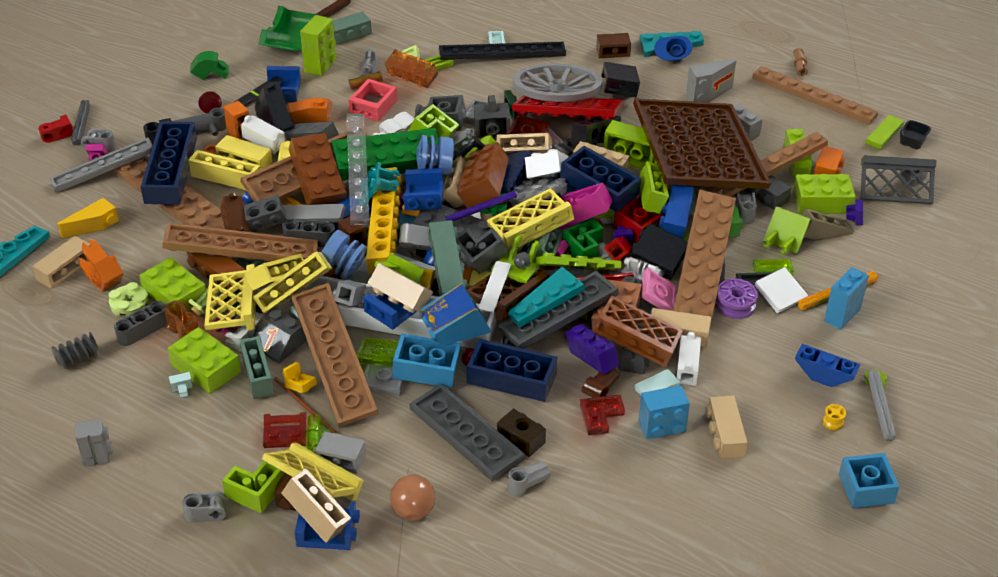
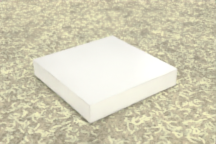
(780, 290)

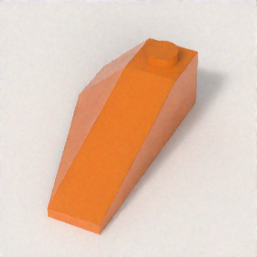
(311, 110)

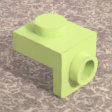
(199, 306)

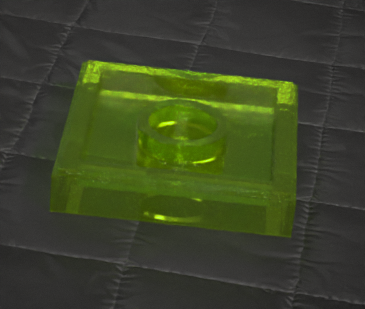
(377, 351)

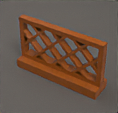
(635, 338)

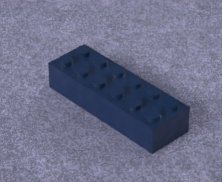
(169, 163)

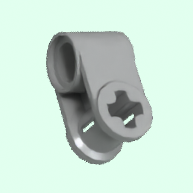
(100, 136)
(746, 206)
(202, 506)

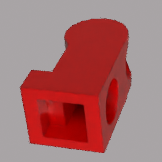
(56, 130)
(618, 248)

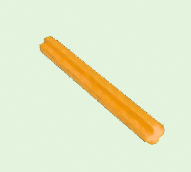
(823, 296)

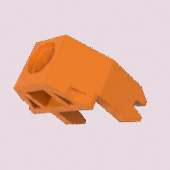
(100, 268)

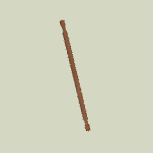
(303, 404)

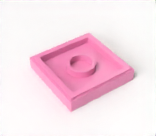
(658, 290)

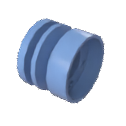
(435, 154)
(345, 256)

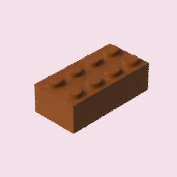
(316, 169)
(483, 175)

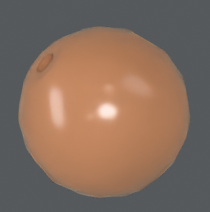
(412, 497)

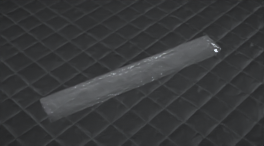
(357, 169)

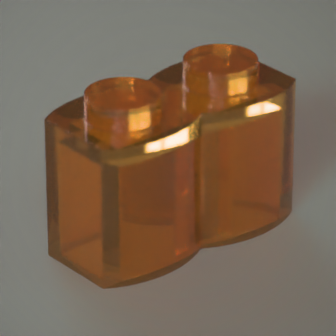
(179, 319)

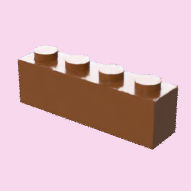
(214, 264)

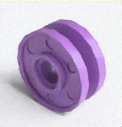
(736, 298)

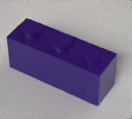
(592, 349)

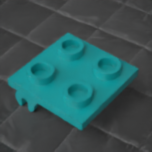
(379, 178)

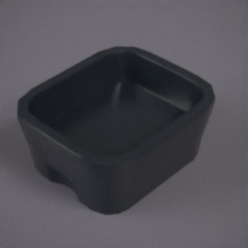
(914, 134)

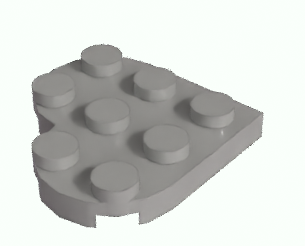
(530, 189)

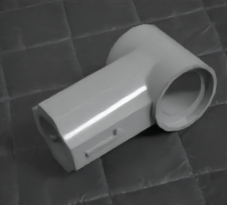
(523, 478)

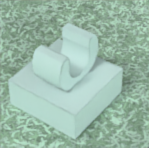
(181, 383)

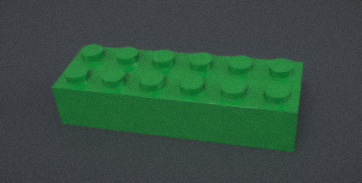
(389, 149)

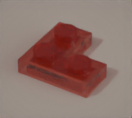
(597, 409)

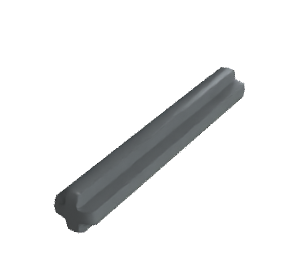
(80, 122)

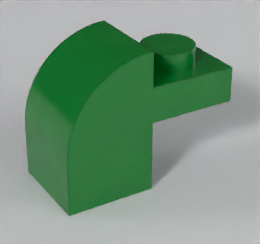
(208, 62)

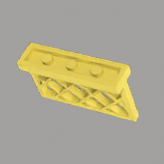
(534, 226)
(245, 310)
(333, 478)

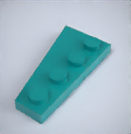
(649, 40)
(23, 244)
(550, 294)

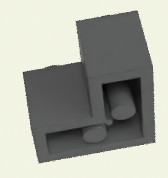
(481, 251)

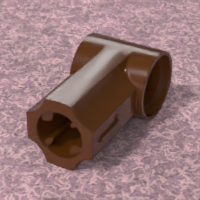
(600, 383)

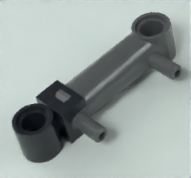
(211, 121)

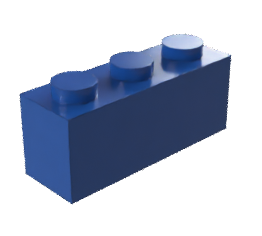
(677, 210)

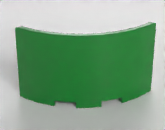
(286, 30)

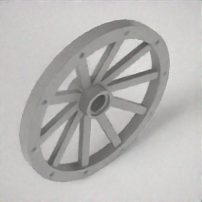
(557, 89)

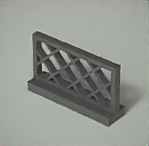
(901, 164)

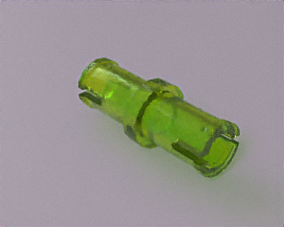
(314, 432)

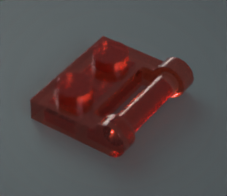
(284, 435)

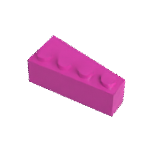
(586, 203)

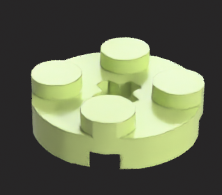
(119, 299)

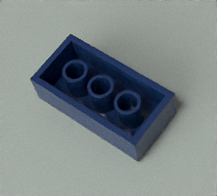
(589, 168)
(512, 370)

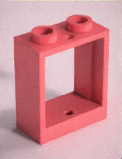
(375, 111)

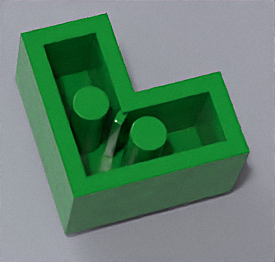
(584, 238)

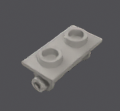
(369, 63)
(462, 140)

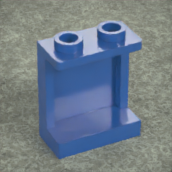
(291, 80)
(423, 189)
(386, 311)
(307, 536)

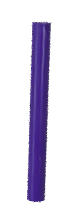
(482, 206)

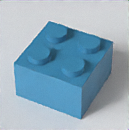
(663, 412)
(868, 480)

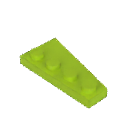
(565, 260)

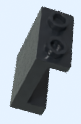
(620, 79)
(660, 249)

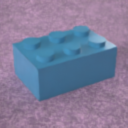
(426, 361)

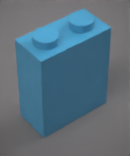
(846, 297)

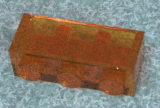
(411, 68)

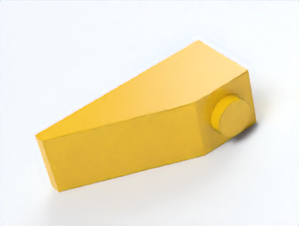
(89, 219)

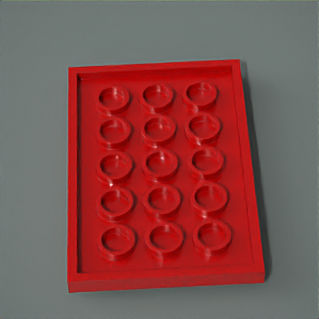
(588, 107)

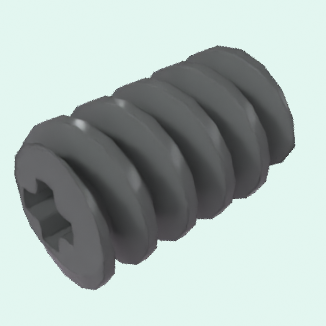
(75, 350)

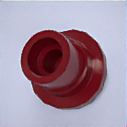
(209, 101)

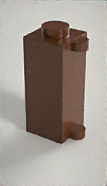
(233, 213)

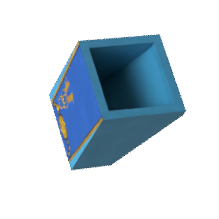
(454, 317)

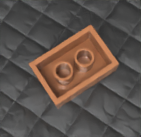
(628, 292)

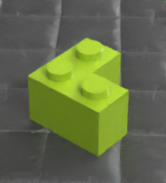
(435, 118)
(252, 489)

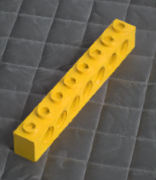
(383, 225)

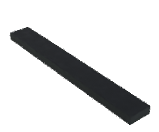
(502, 50)

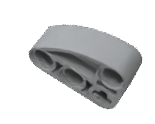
(414, 237)

